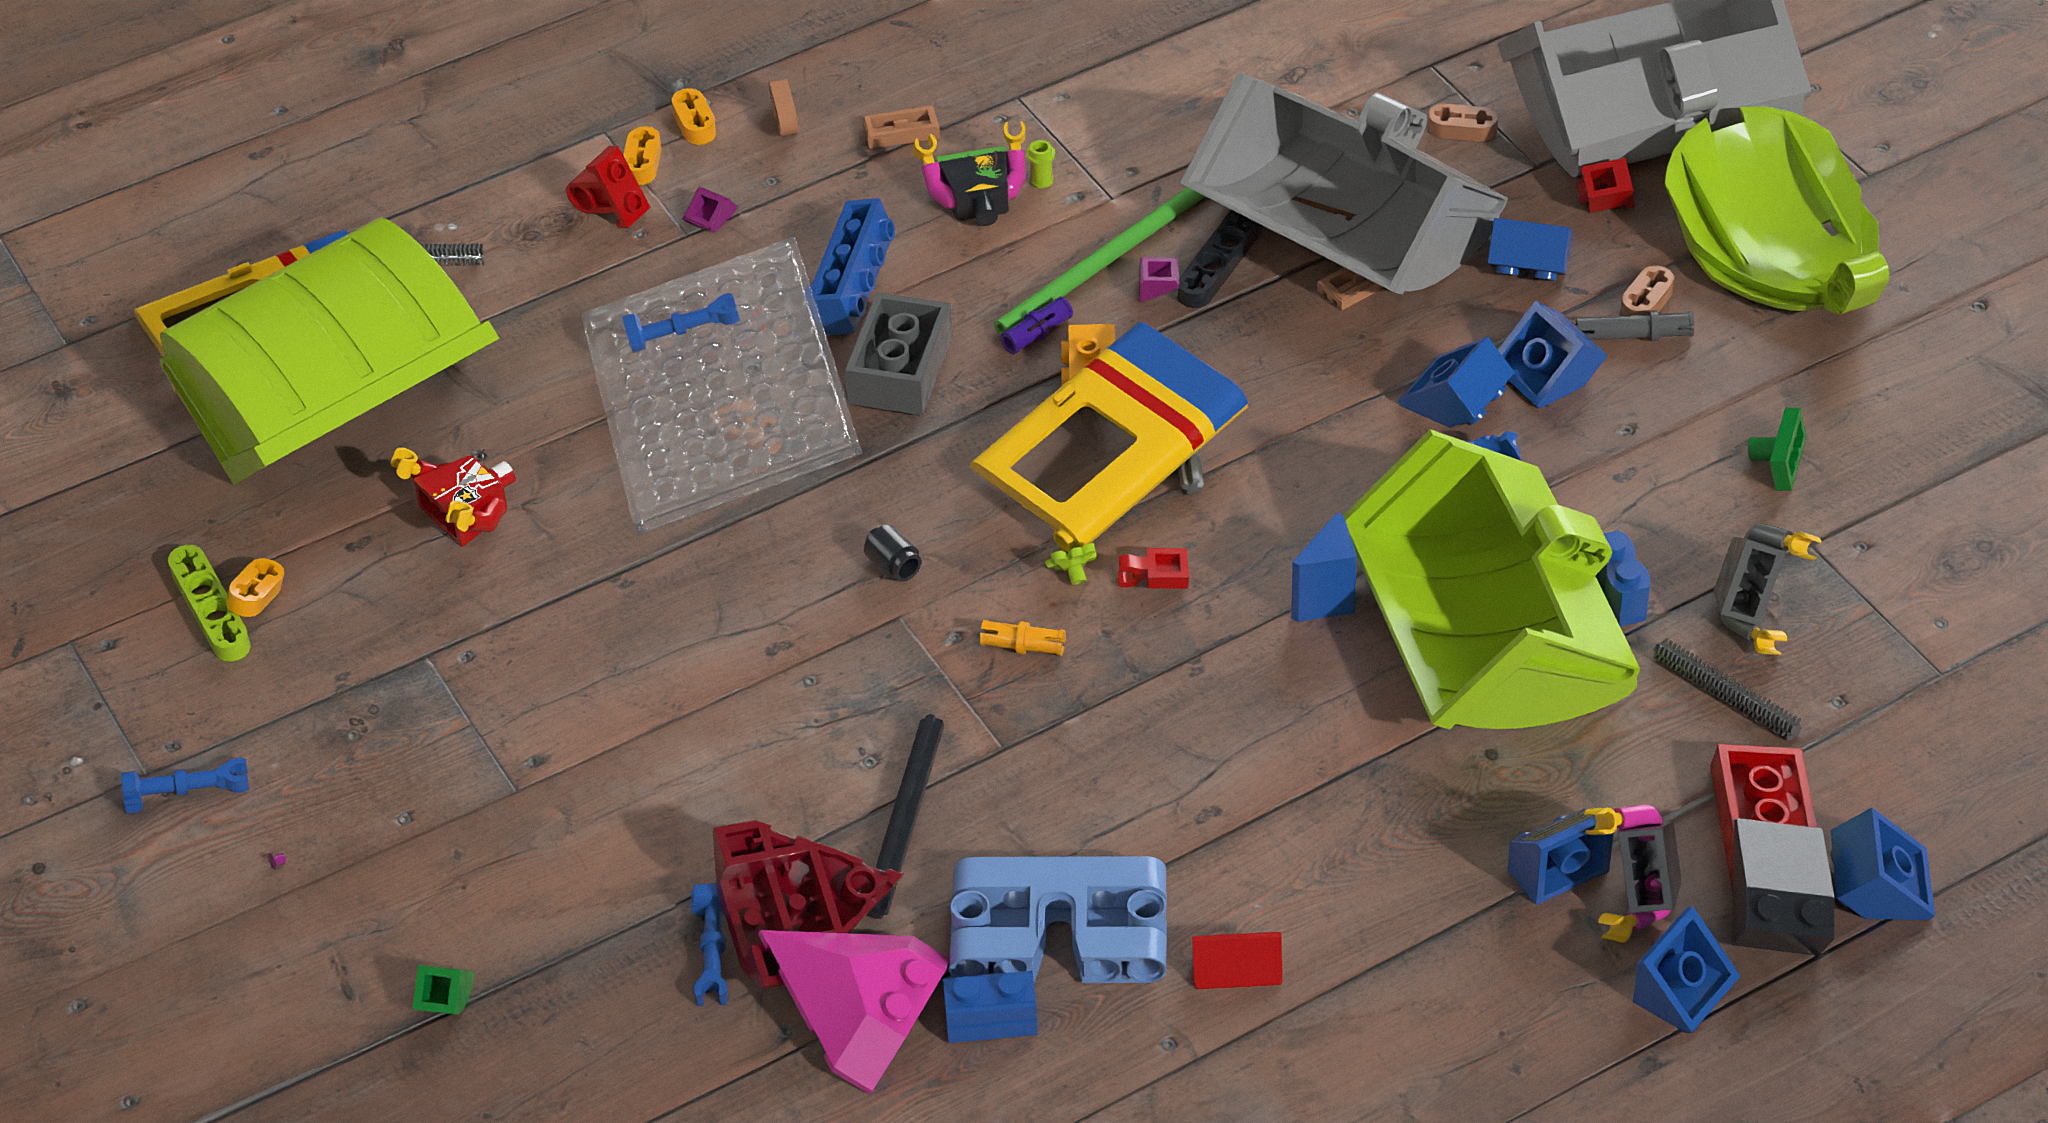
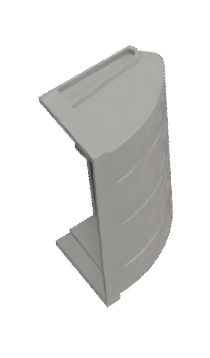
(1653, 74)
(1411, 210)

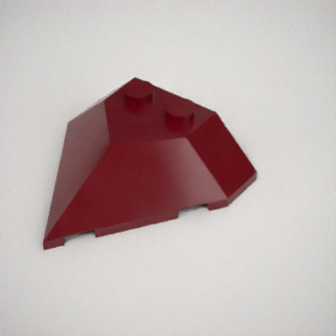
(788, 886)

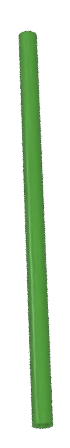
(1101, 258)

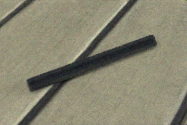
(908, 804)

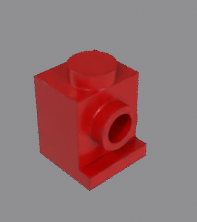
(1606, 186)

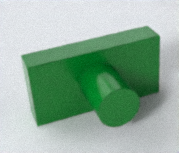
(1782, 451)

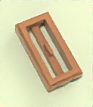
(900, 127)
(1350, 292)

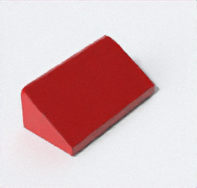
(1237, 960)

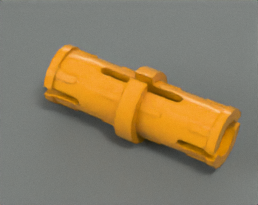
(1022, 637)

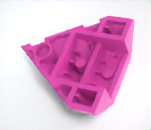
(857, 993)

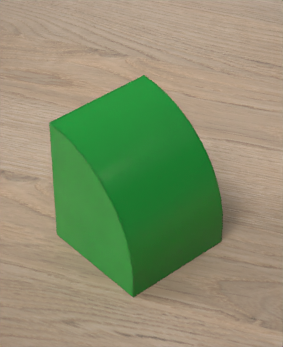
(442, 989)

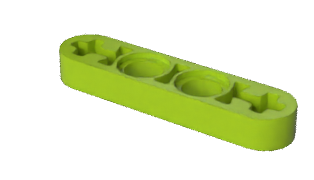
(204, 604)

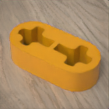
(688, 118)
(647, 156)
(255, 587)

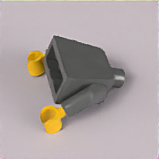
(1750, 577)

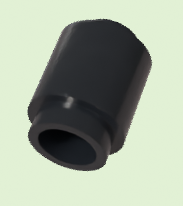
(892, 553)

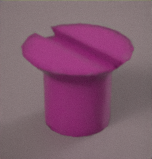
(276, 860)

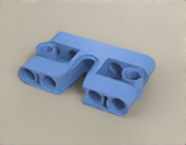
(1108, 901)

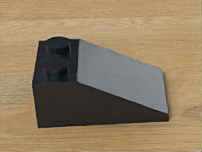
(1781, 888)

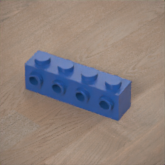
(852, 264)

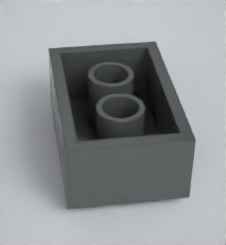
(899, 353)

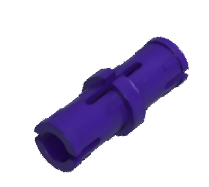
(1019, 337)

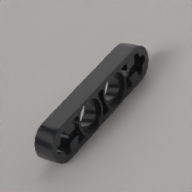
(1214, 253)

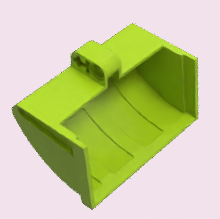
(318, 345)
(1490, 589)

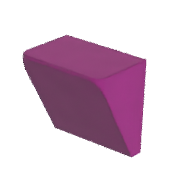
(709, 210)
(1157, 277)

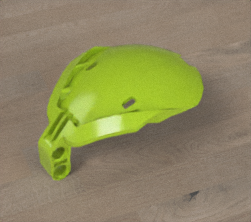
(1757, 210)

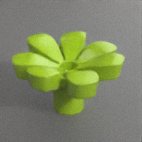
(1073, 562)

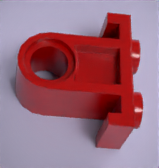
(608, 188)

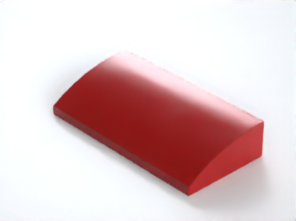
(1759, 786)

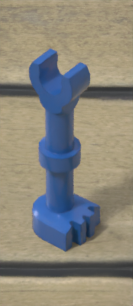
(721, 311)
(223, 777)
(707, 903)

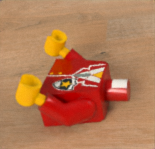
(459, 494)

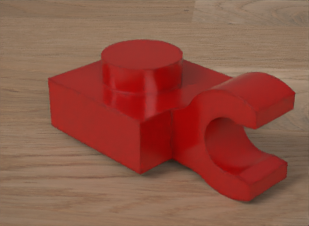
(1161, 568)

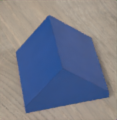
(1325, 574)
(1684, 973)

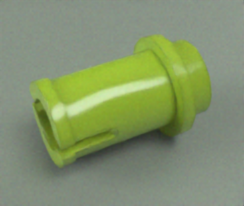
(1040, 156)

